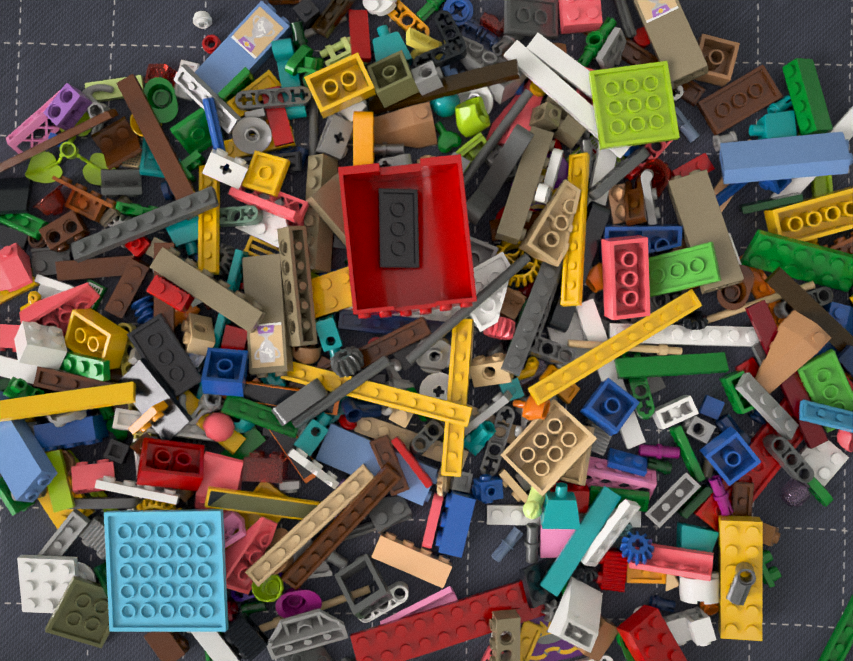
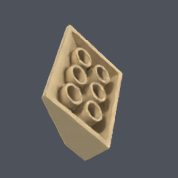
(548, 448)

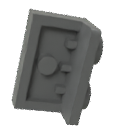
(121, 182)

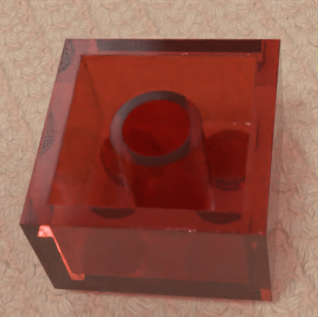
(265, 467)

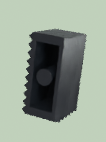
(246, 637)

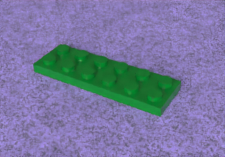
(800, 260)

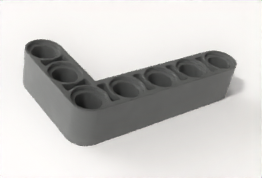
(498, 173)
(556, 348)

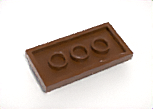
(739, 100)

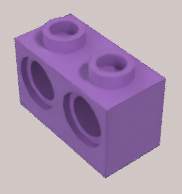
(67, 107)

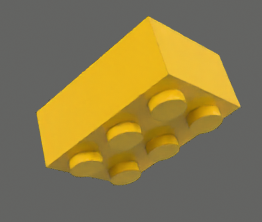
(340, 85)
(96, 336)

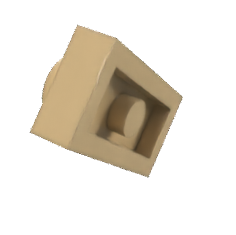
(518, 493)

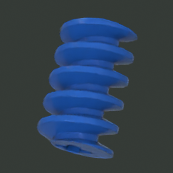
(144, 309)

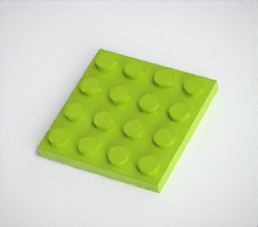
(633, 105)

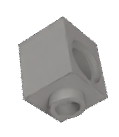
(427, 77)
(705, 432)

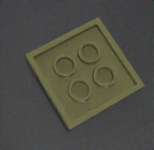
(81, 613)

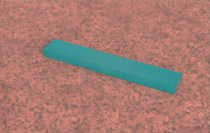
(580, 541)

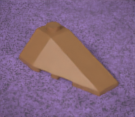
(793, 346)

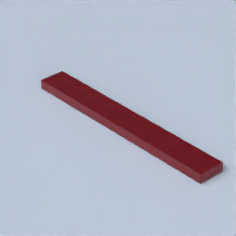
(792, 387)

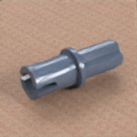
(685, 126)
(507, 544)

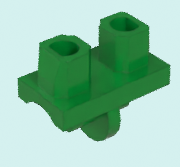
(310, 65)
(19, 388)
(771, 574)

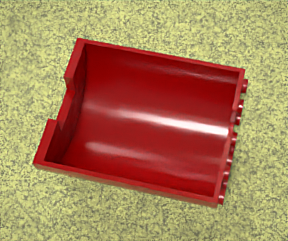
(445, 252)

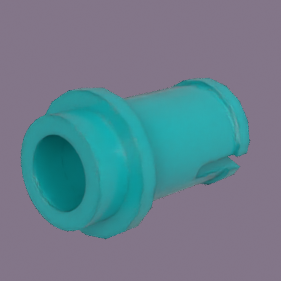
(780, 106)

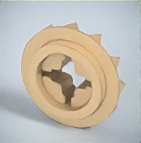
(443, 484)

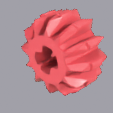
(502, 330)

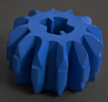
(642, 554)

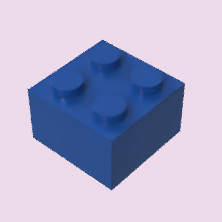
(225, 372)
(609, 407)
(730, 455)

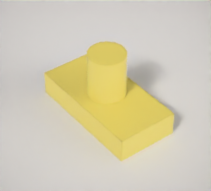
(421, 43)

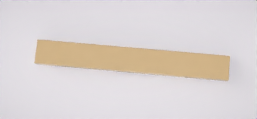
(309, 525)

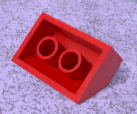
(171, 464)

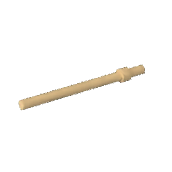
(769, 299)
(660, 349)
(325, 605)

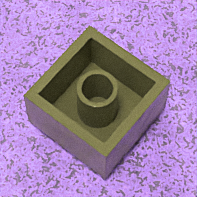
(392, 79)

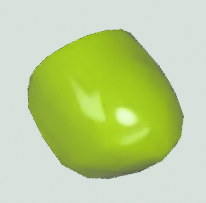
(472, 117)

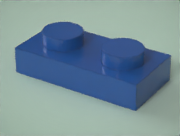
(627, 462)

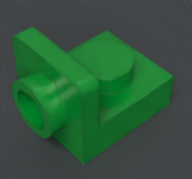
(191, 163)

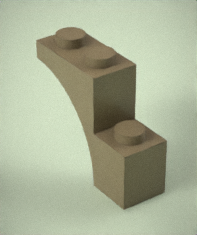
(569, 128)

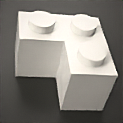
(691, 625)

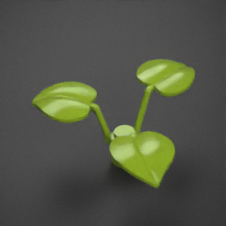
(44, 165)

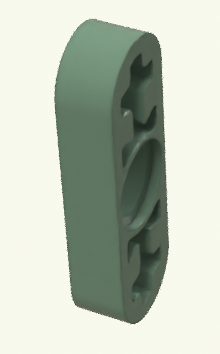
(244, 220)

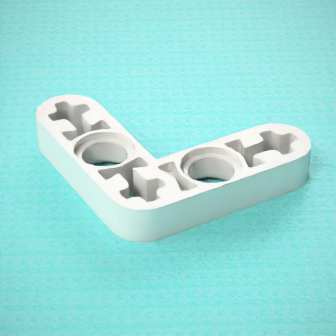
(545, 190)

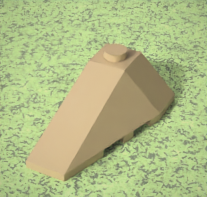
(550, 232)

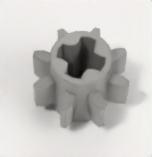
(549, 608)

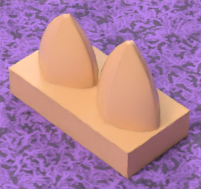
(617, 204)

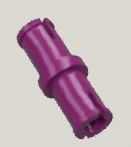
(659, 451)
(721, 495)

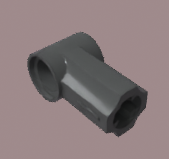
(741, 585)

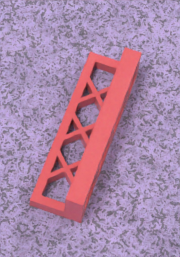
(270, 206)
(678, 562)

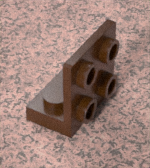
(117, 142)

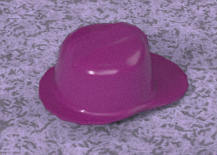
(297, 602)

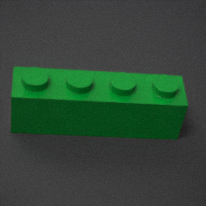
(807, 97)

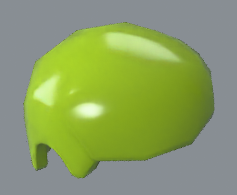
(269, 590)

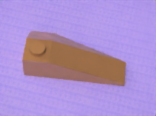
(408, 125)

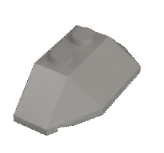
(305, 632)

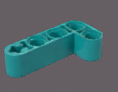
(283, 51)

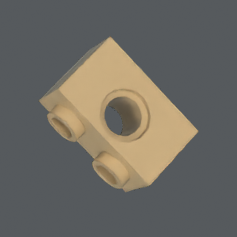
(198, 334)
(483, 376)

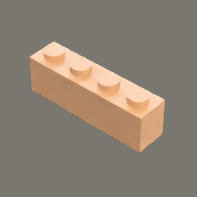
(412, 560)

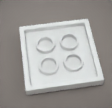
(44, 580)

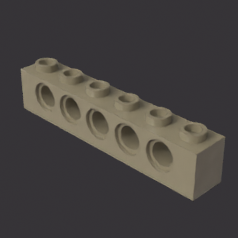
(297, 285)
(505, 621)

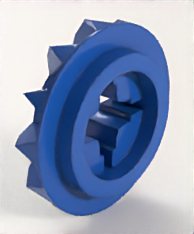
(466, 13)

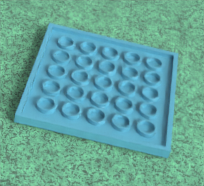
(166, 570)

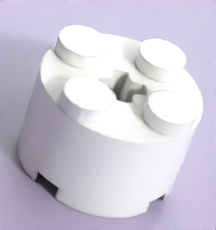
(696, 590)

